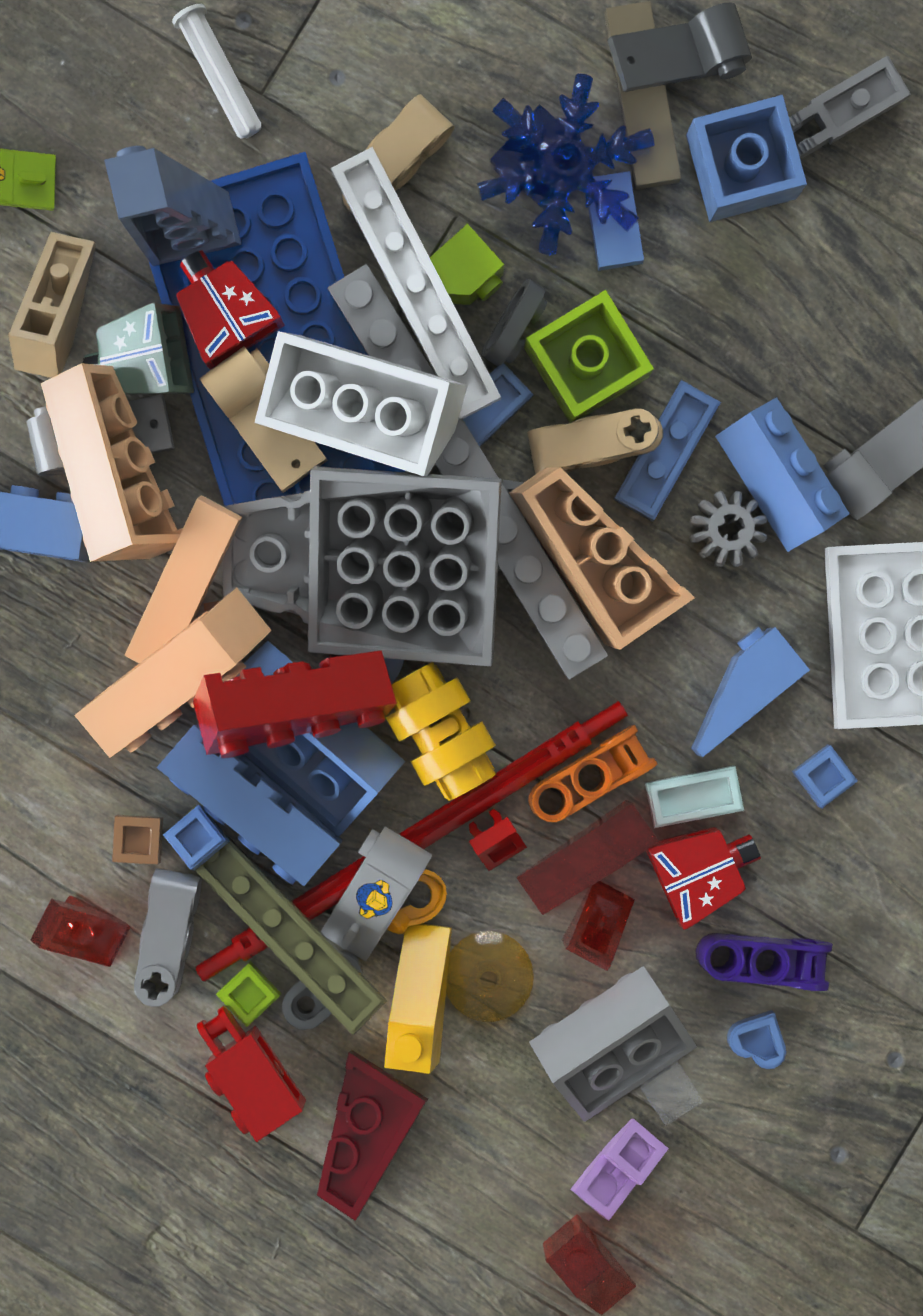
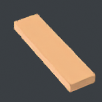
(185, 577)

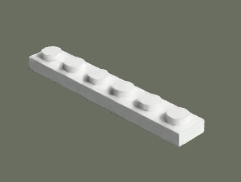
(414, 278)

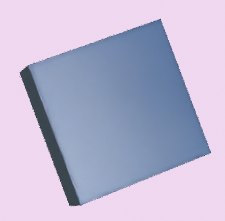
(824, 776)
(196, 838)

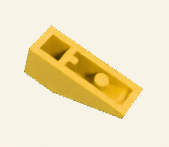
(419, 1000)

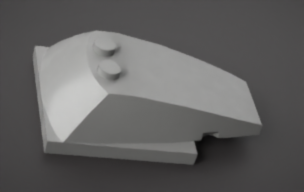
(377, 562)

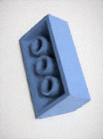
(330, 773)

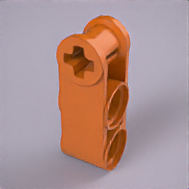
(614, 766)

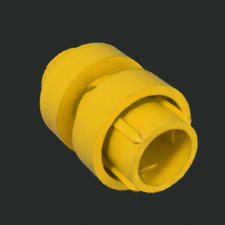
(457, 762)

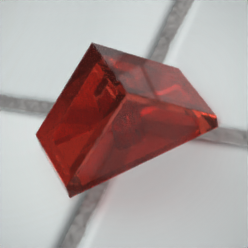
(598, 925)

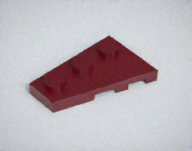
(367, 1132)

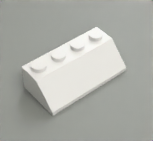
(359, 403)

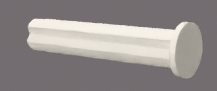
(217, 70)

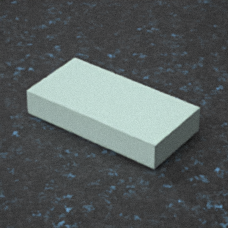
(694, 796)

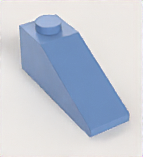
(750, 683)

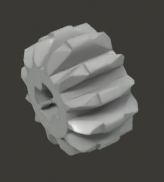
(740, 539)

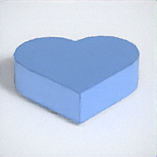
(759, 1039)

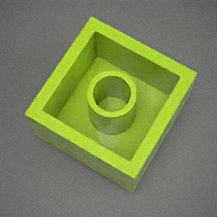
(588, 357)

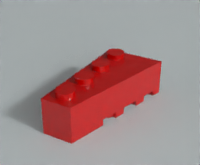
(292, 702)

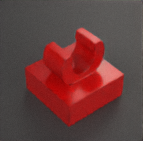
(497, 842)

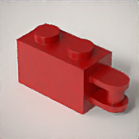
(249, 1077)

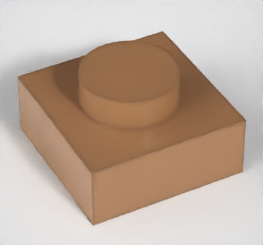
(137, 839)

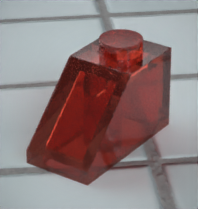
(587, 1266)

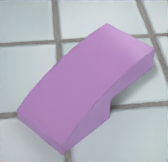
(618, 1168)

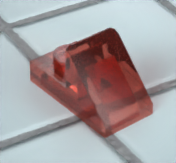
(80, 931)

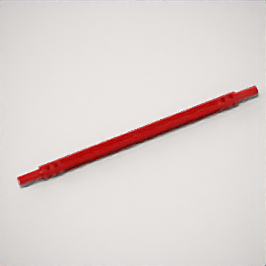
(434, 826)

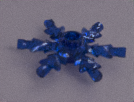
(565, 150)

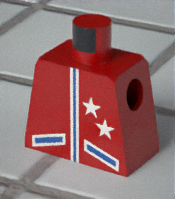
(223, 309)
(701, 871)

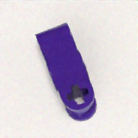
(795, 964)

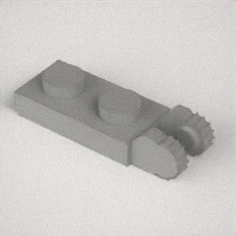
(851, 104)

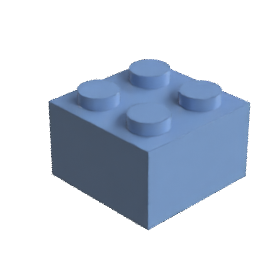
(746, 158)

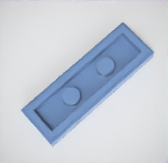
(657, 472)

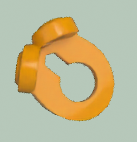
(413, 916)

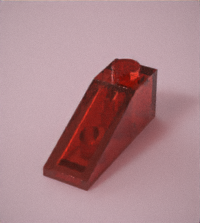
(588, 857)

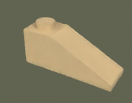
(51, 306)

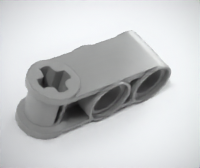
(166, 934)

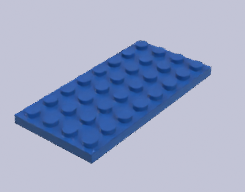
(292, 263)

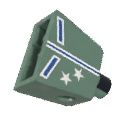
(146, 351)

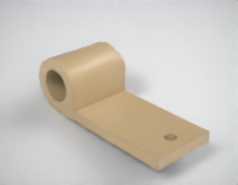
(237, 389)

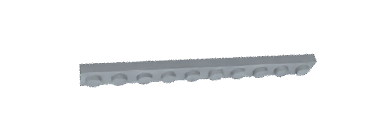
(519, 552)

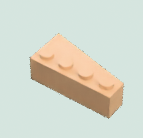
(108, 467)
(599, 561)
(172, 674)

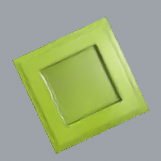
(248, 994)

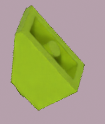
(468, 267)

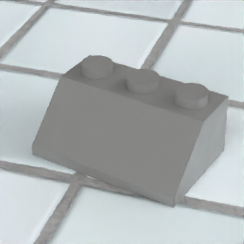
(612, 1044)

